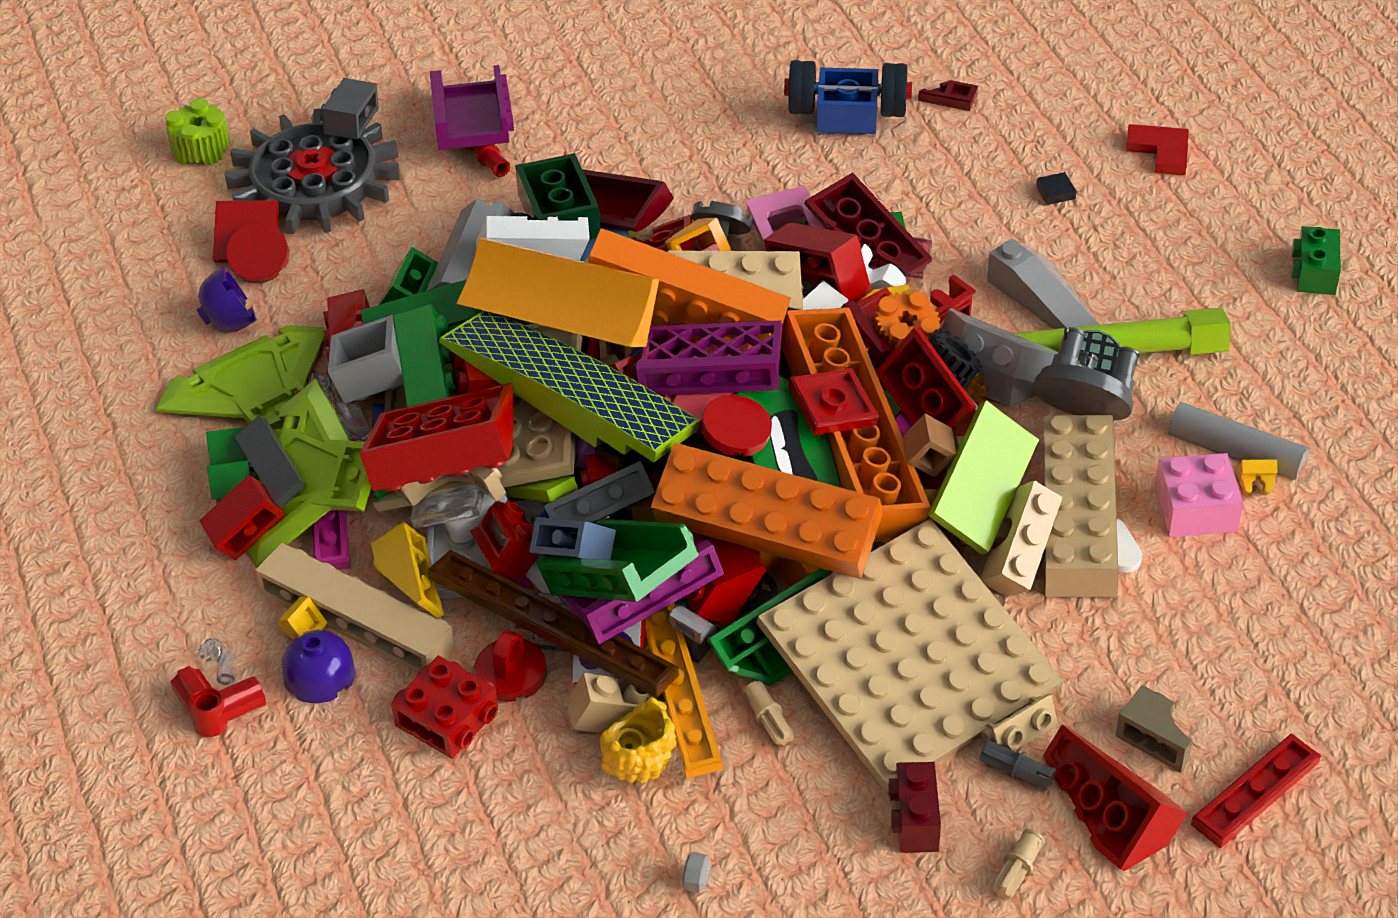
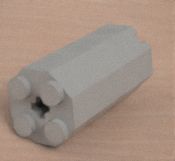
(461, 246)

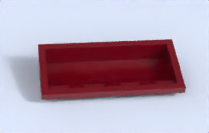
(627, 200)

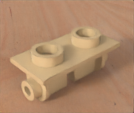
(1024, 724)

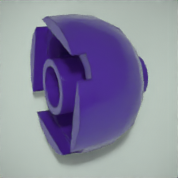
(224, 302)
(317, 666)

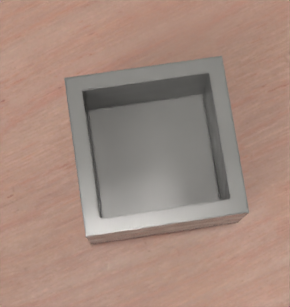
(365, 360)

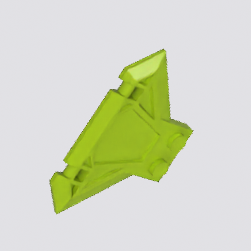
(249, 379)
(326, 462)

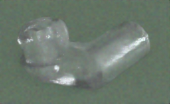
(225, 658)

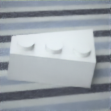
(547, 236)

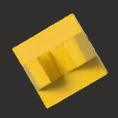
(1251, 470)
(301, 618)

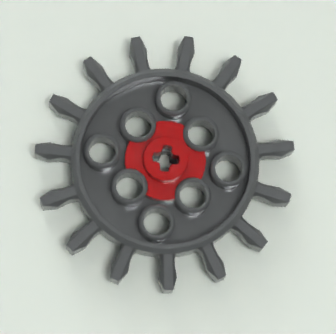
(314, 171)

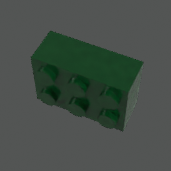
(557, 190)

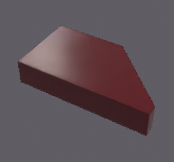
(951, 94)

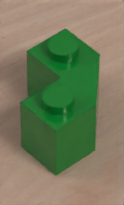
(227, 462)

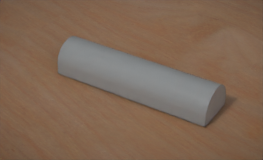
(1237, 439)

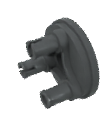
(1079, 389)

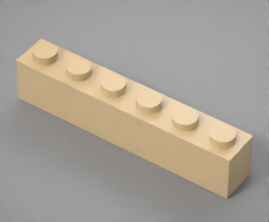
(356, 608)

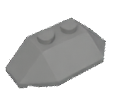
(1006, 358)

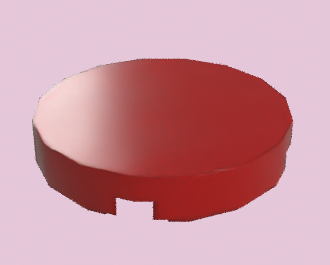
(257, 252)
(736, 425)

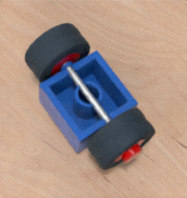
(847, 95)

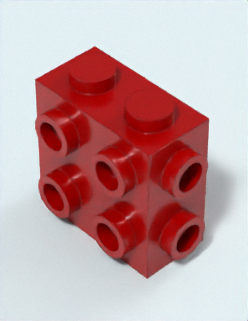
(445, 706)

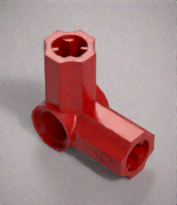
(212, 707)

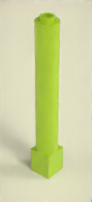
(1197, 331)

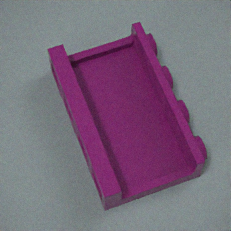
(471, 112)

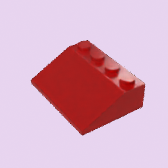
(440, 438)

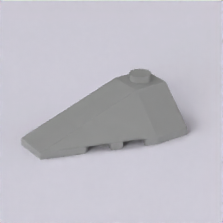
(1037, 285)

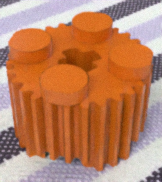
(901, 313)

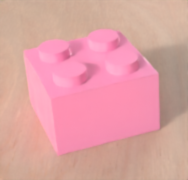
(1198, 494)

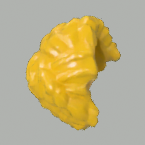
(639, 743)

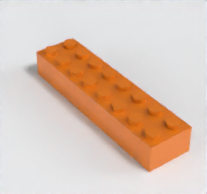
(868, 457)

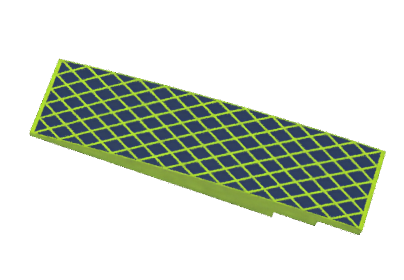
(572, 386)

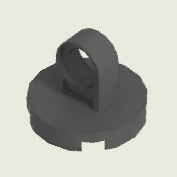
(728, 216)

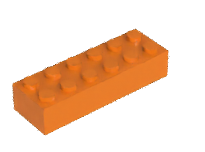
(687, 289)
(768, 510)

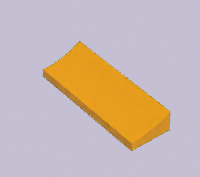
(561, 293)

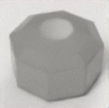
(696, 872)

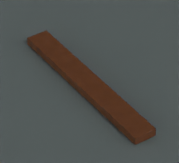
(552, 623)

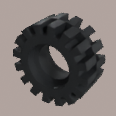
(956, 356)

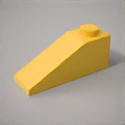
(404, 560)

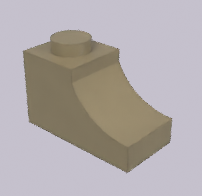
(1149, 726)

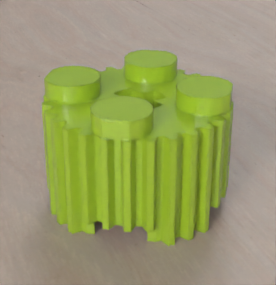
(197, 133)

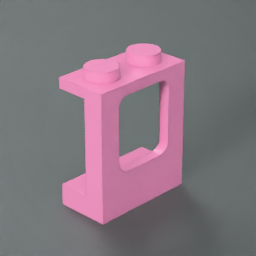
(780, 208)

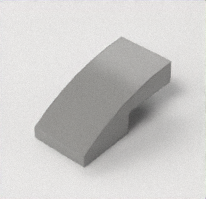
(691, 624)

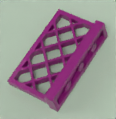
(715, 370)
(610, 617)

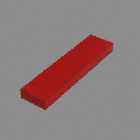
(1255, 790)

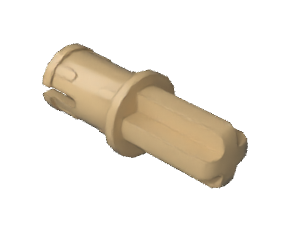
(768, 713)
(1018, 864)

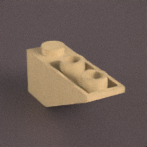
(601, 701)

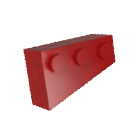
(825, 257)

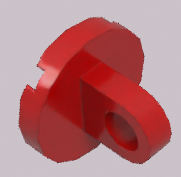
(512, 666)

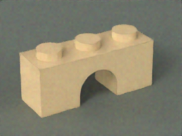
(1014, 563)

